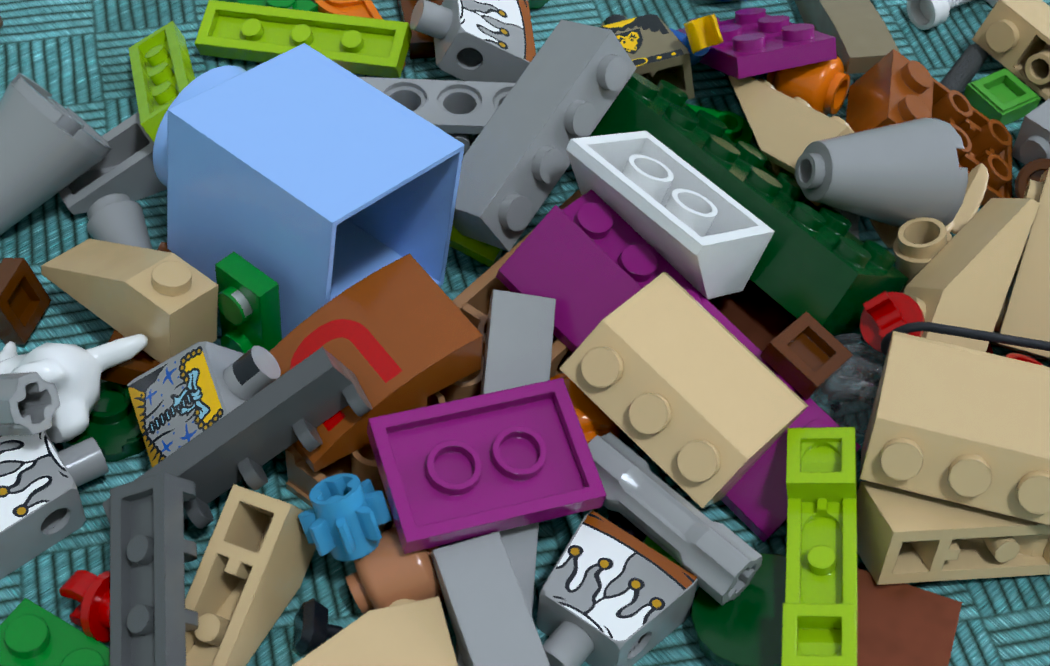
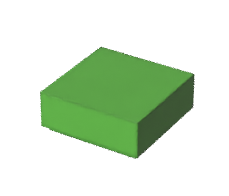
(1001, 97)

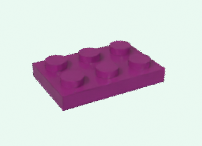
(766, 44)
(484, 464)

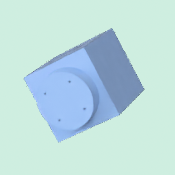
(304, 178)

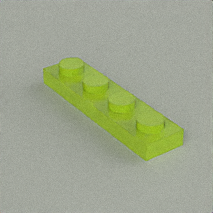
(265, 32)
(159, 73)

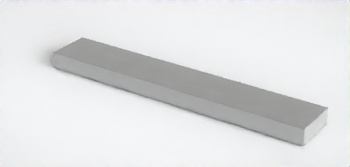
(516, 356)

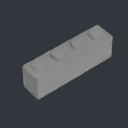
(526, 139)

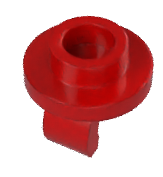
(886, 313)
(94, 601)

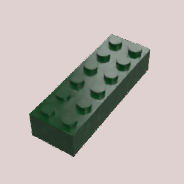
(812, 255)

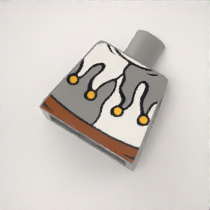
(478, 37)
(41, 494)
(610, 598)

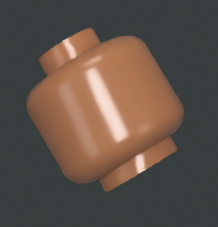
(392, 575)

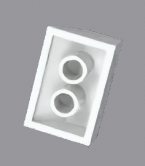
(673, 209)

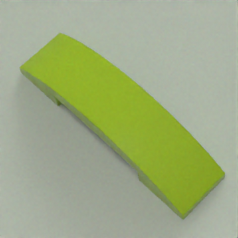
(821, 549)

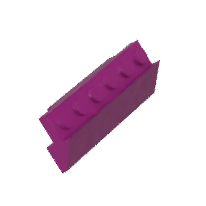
(595, 265)

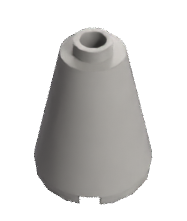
(40, 149)
(888, 172)

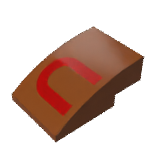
(397, 340)

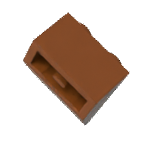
(905, 91)

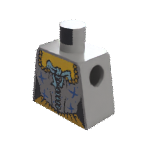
(195, 392)

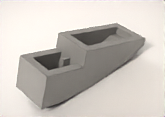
(124, 170)

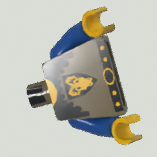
(663, 51)

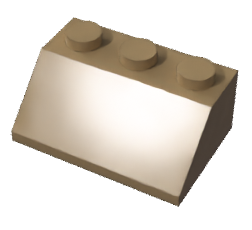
(683, 389)
(961, 428)

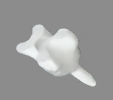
(75, 376)

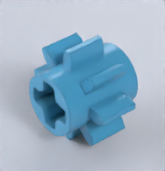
(345, 517)

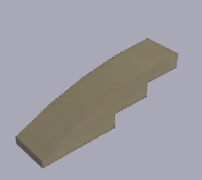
(858, 30)

